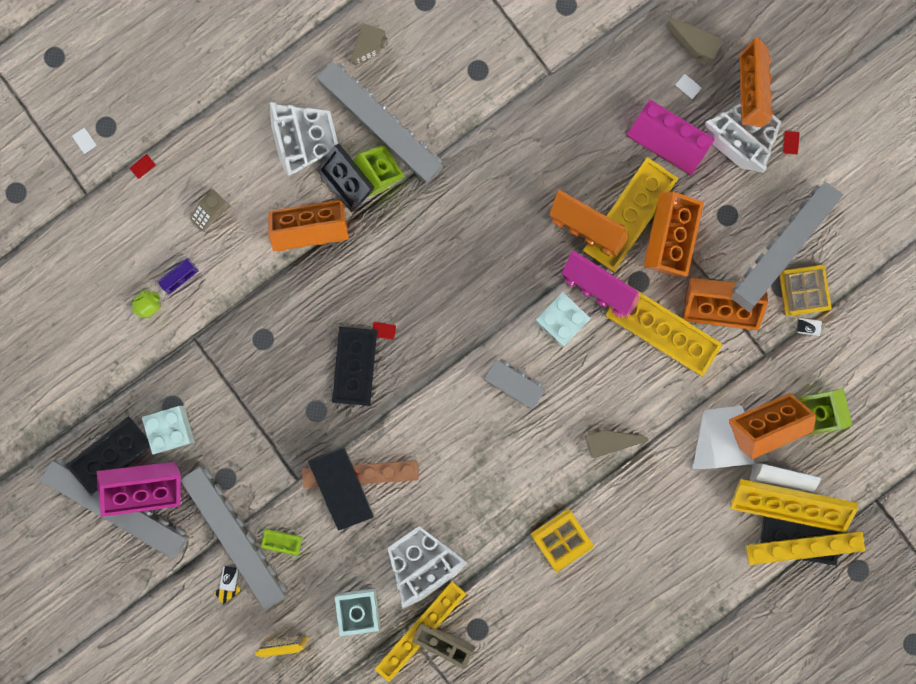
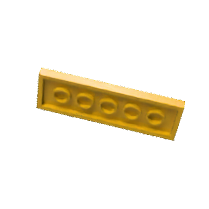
(635, 208)
(669, 334)
(793, 505)

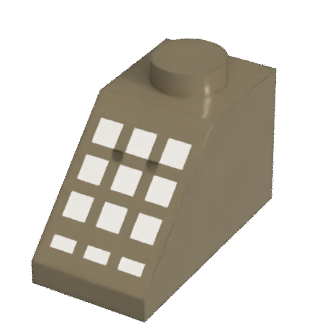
(368, 44)
(209, 210)

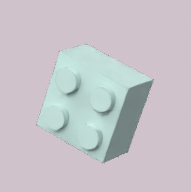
(562, 319)
(168, 429)
(357, 612)

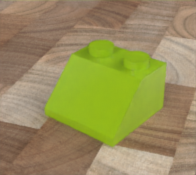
(379, 168)
(830, 410)

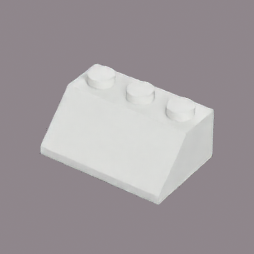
(784, 478)

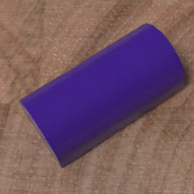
(178, 276)

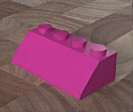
(670, 137)
(600, 284)
(138, 488)

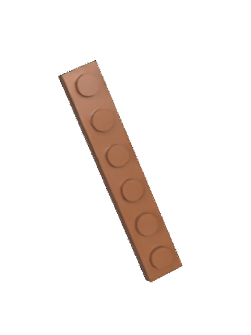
(374, 473)

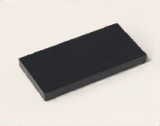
(354, 366)
(112, 451)
(341, 488)
(779, 530)

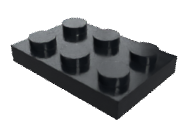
(345, 178)

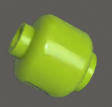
(146, 304)

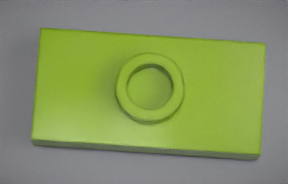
(281, 542)

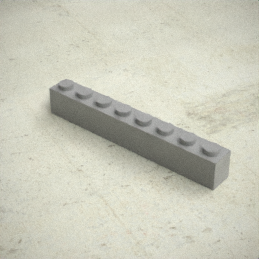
(379, 122)
(786, 247)
(139, 524)
(234, 537)

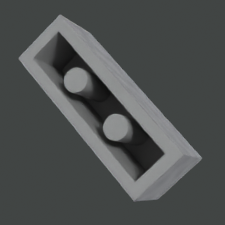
(515, 383)

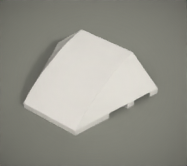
(301, 135)
(743, 144)
(717, 442)
(422, 565)

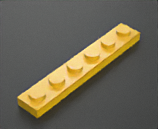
(805, 548)
(432, 617)

